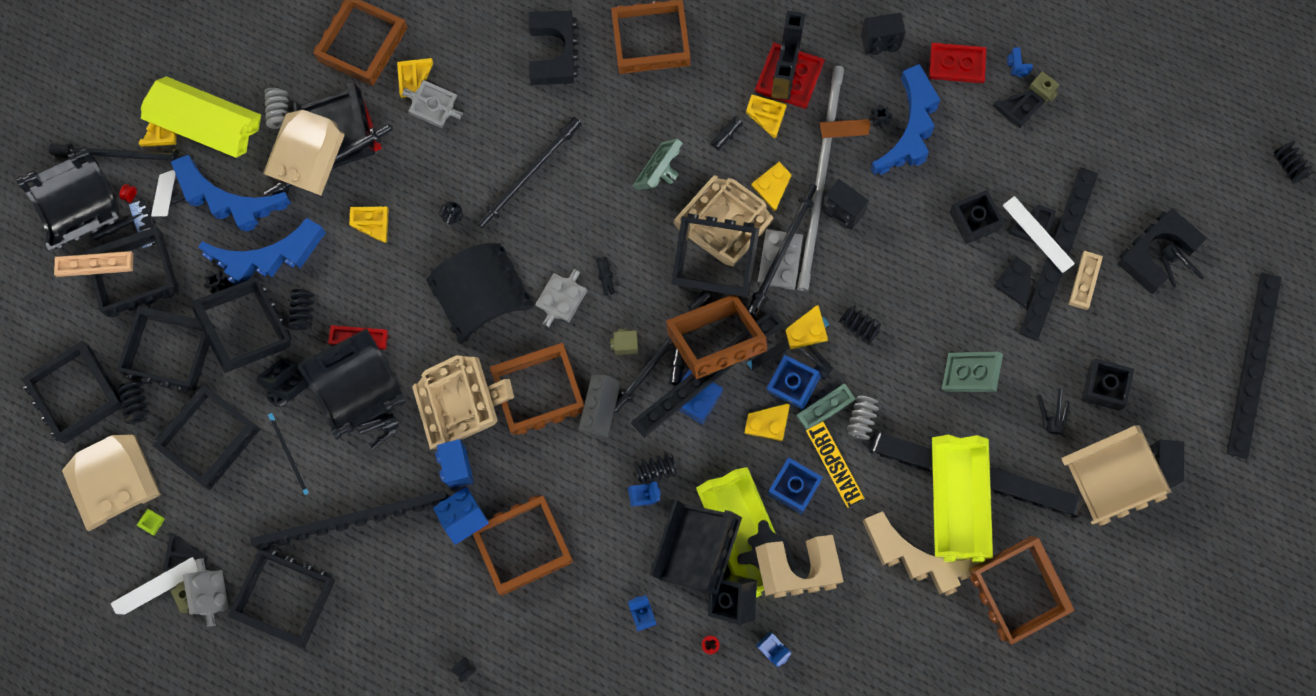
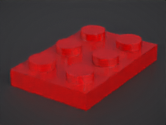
(957, 63)

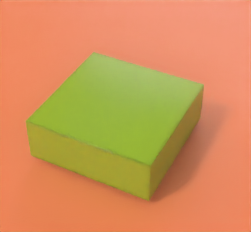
(150, 522)

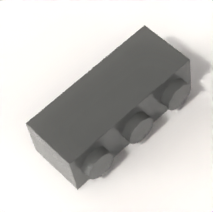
(599, 406)

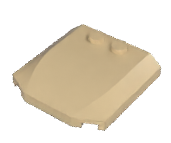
(305, 151)
(725, 201)
(454, 400)
(109, 479)

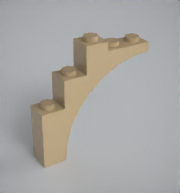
(892, 546)

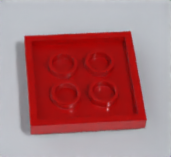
(805, 77)

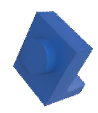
(1017, 68)
(644, 494)
(642, 612)
(774, 649)

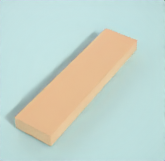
(93, 264)

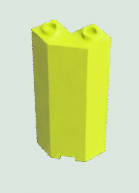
(200, 116)
(738, 494)
(962, 498)

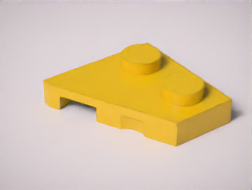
(413, 73)
(766, 113)
(158, 136)
(772, 185)
(370, 221)
(807, 330)
(768, 422)

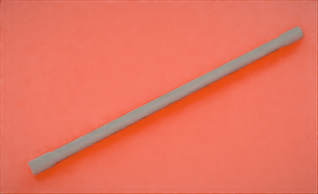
(804, 277)

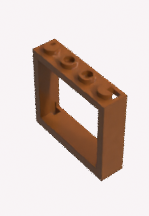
(382, 55)
(651, 62)
(709, 314)
(529, 360)
(1042, 560)
(536, 573)

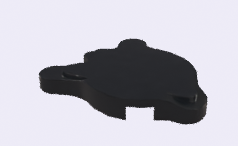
(765, 535)

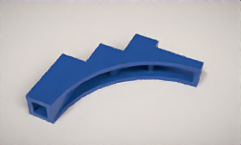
(922, 101)
(244, 209)
(266, 261)

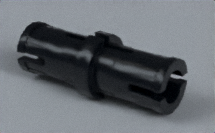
(726, 133)
(605, 276)
(677, 367)

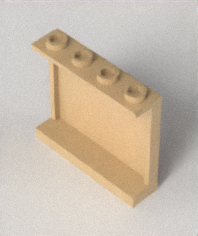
(1117, 475)

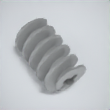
(275, 107)
(862, 416)

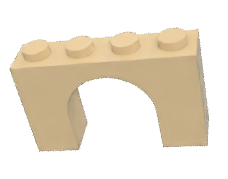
(779, 578)

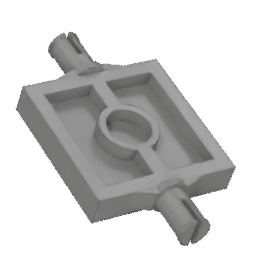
(432, 104)
(561, 298)
(205, 592)

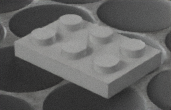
(787, 271)

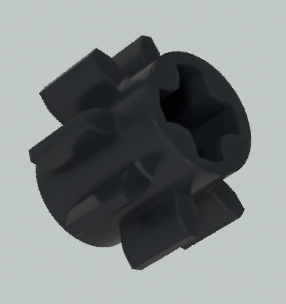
(880, 121)
(451, 212)
(217, 277)

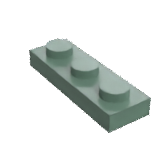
(826, 407)

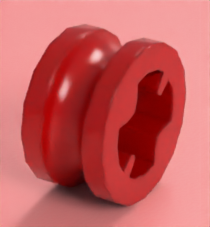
(127, 193)
(710, 638)

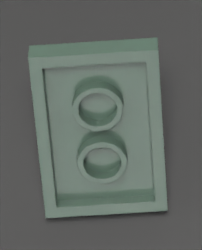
(659, 166)
(972, 372)

